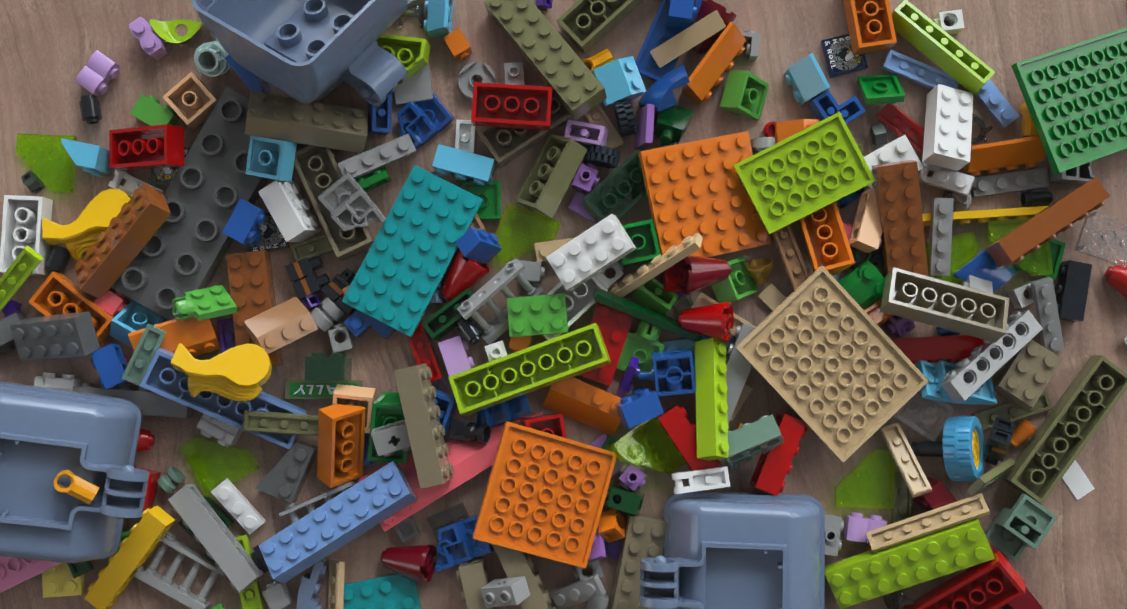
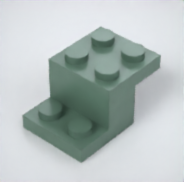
(1020, 527)

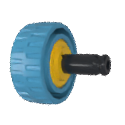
(960, 448)

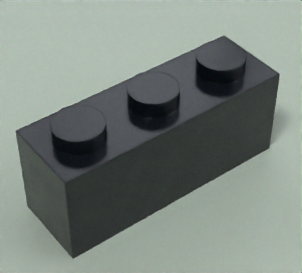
(1072, 290)

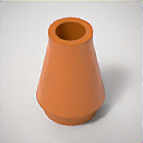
(1022, 433)

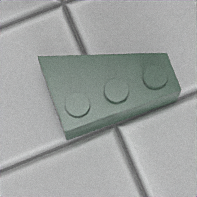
(752, 439)

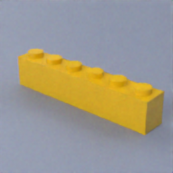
(129, 558)

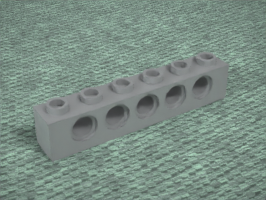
(960, 390)

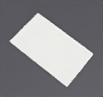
(1077, 481)

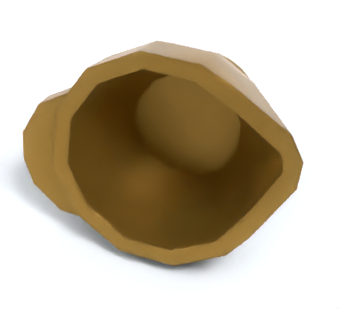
(760, 269)

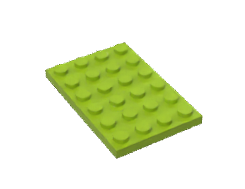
(804, 173)

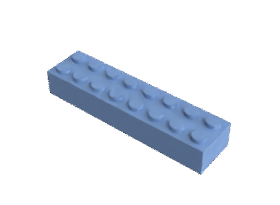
(173, 384)
(337, 522)

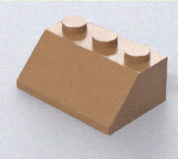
(280, 325)

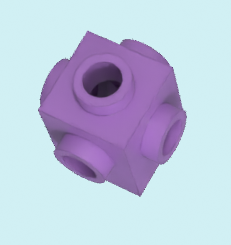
(582, 184)
(899, 325)
(624, 473)

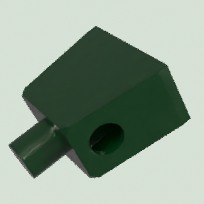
(671, 123)
(630, 502)

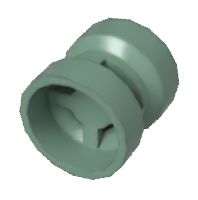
(171, 479)

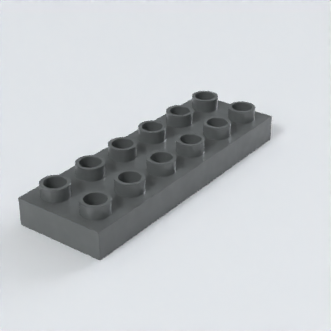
(201, 201)

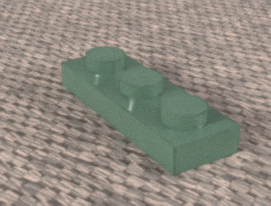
(143, 354)

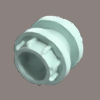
(204, 60)

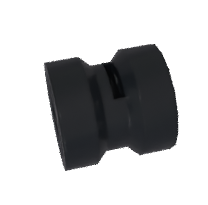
(477, 432)

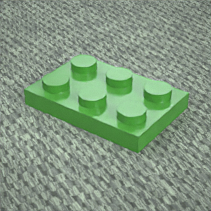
(537, 315)

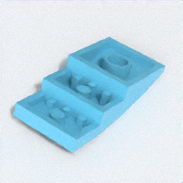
(934, 391)

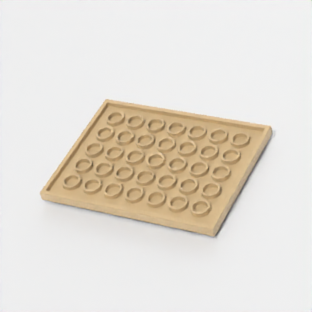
(832, 364)

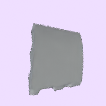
(350, 204)

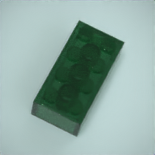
(618, 191)

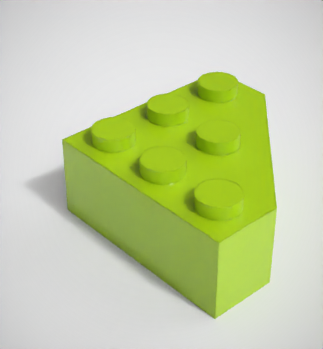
(410, 51)

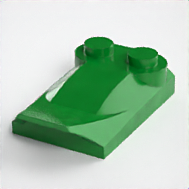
(864, 284)
(385, 411)

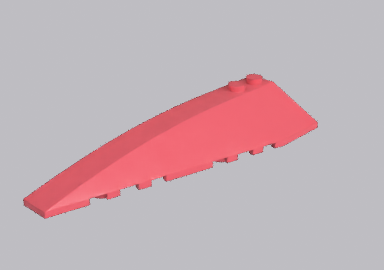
(467, 461)

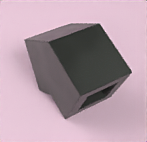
(878, 134)
(33, 182)

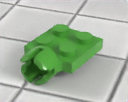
(203, 304)
(641, 345)

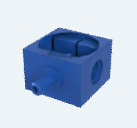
(671, 372)

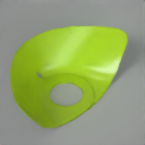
(167, 30)

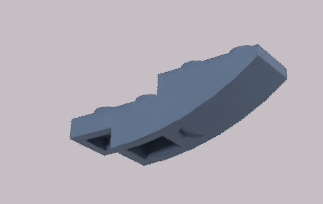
(310, 587)

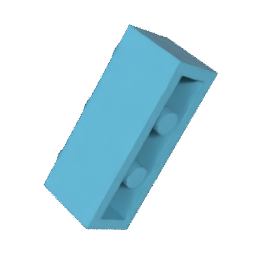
(463, 165)

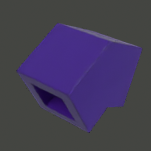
(544, 4)
(311, 301)
(11, 308)

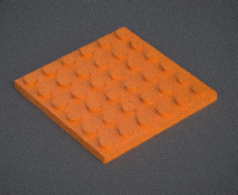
(699, 191)
(545, 495)

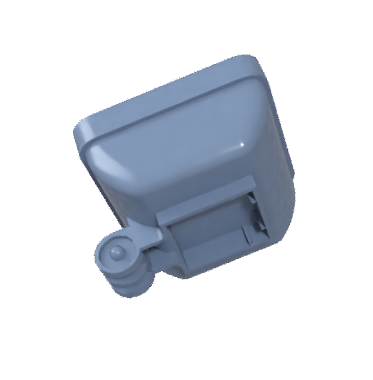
(309, 43)
(75, 432)
(738, 553)

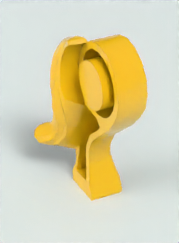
(86, 228)
(232, 374)

